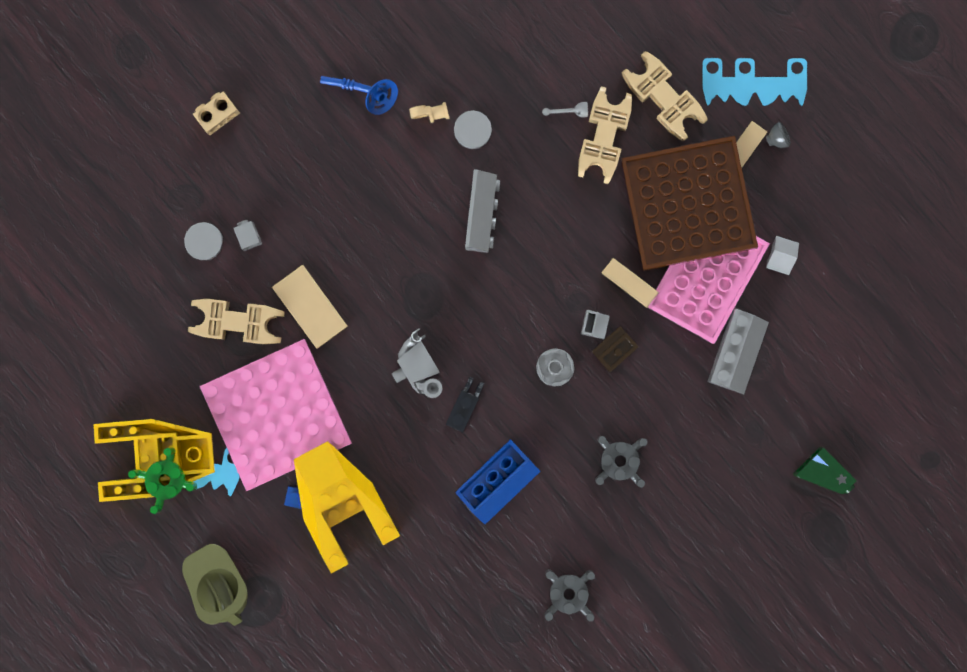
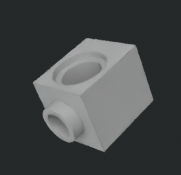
(247, 235)

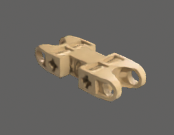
(664, 96)
(600, 150)
(220, 319)

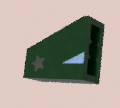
(826, 472)

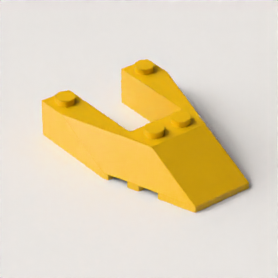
(150, 439)
(332, 492)

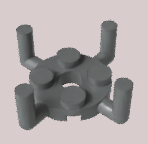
(631, 464)
(572, 605)

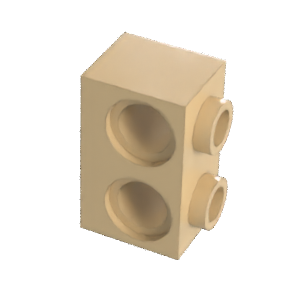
(219, 118)

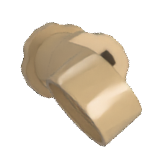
(434, 113)

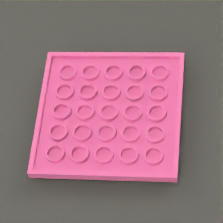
(274, 413)

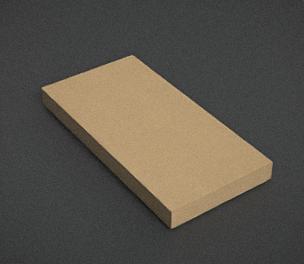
(309, 306)

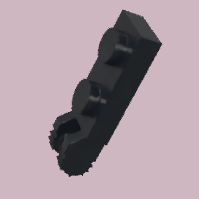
(464, 407)

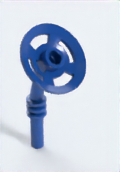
(375, 92)

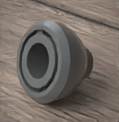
(778, 136)

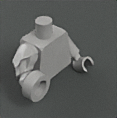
(417, 366)

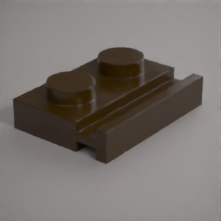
(615, 349)

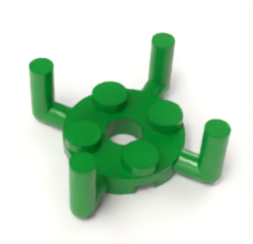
(153, 483)

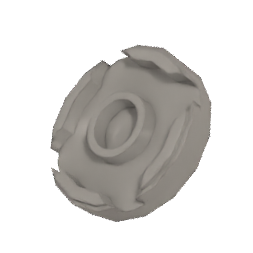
(472, 129)
(203, 241)
(555, 367)

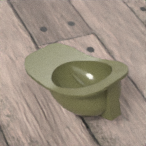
(215, 585)

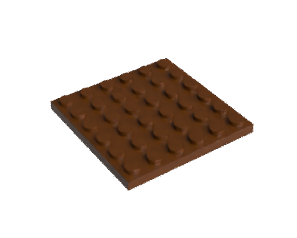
(689, 203)

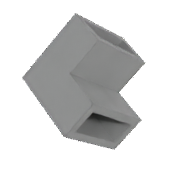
(783, 255)
(595, 324)

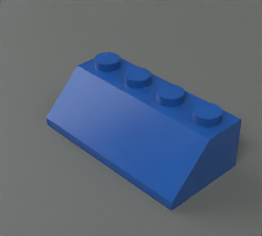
(497, 482)

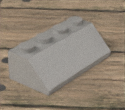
(481, 211)
(738, 351)

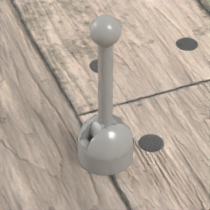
(580, 109)

